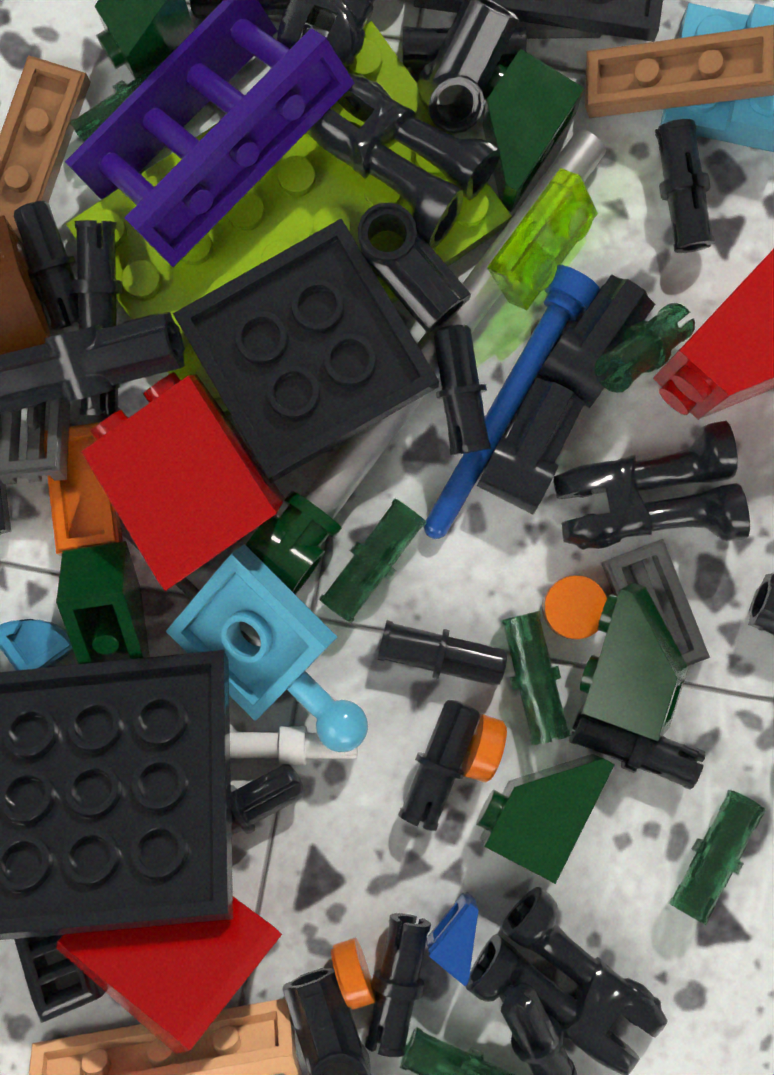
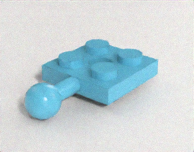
(290, 643)

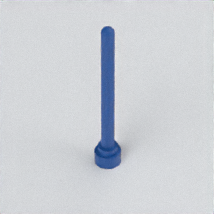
(566, 298)

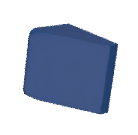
(453, 938)

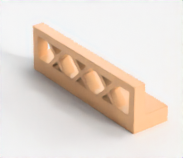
(238, 1042)

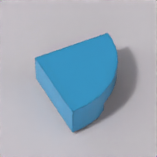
(34, 643)

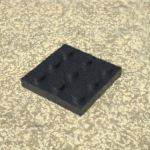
(306, 350)

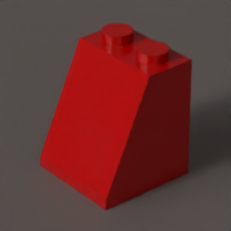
(728, 354)
(180, 478)
(174, 974)

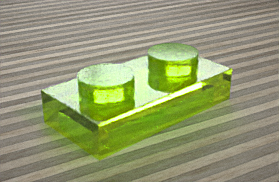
(543, 239)

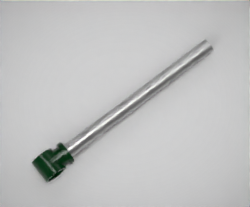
(293, 541)

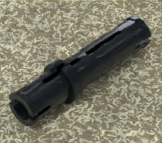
(97, 294)

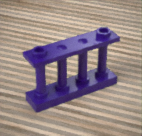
(236, 150)

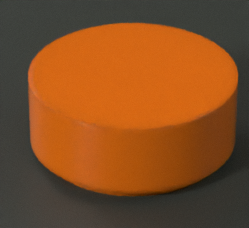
(573, 607)
(485, 749)
(352, 974)

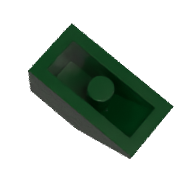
(142, 31)
(525, 119)
(102, 604)
(543, 814)

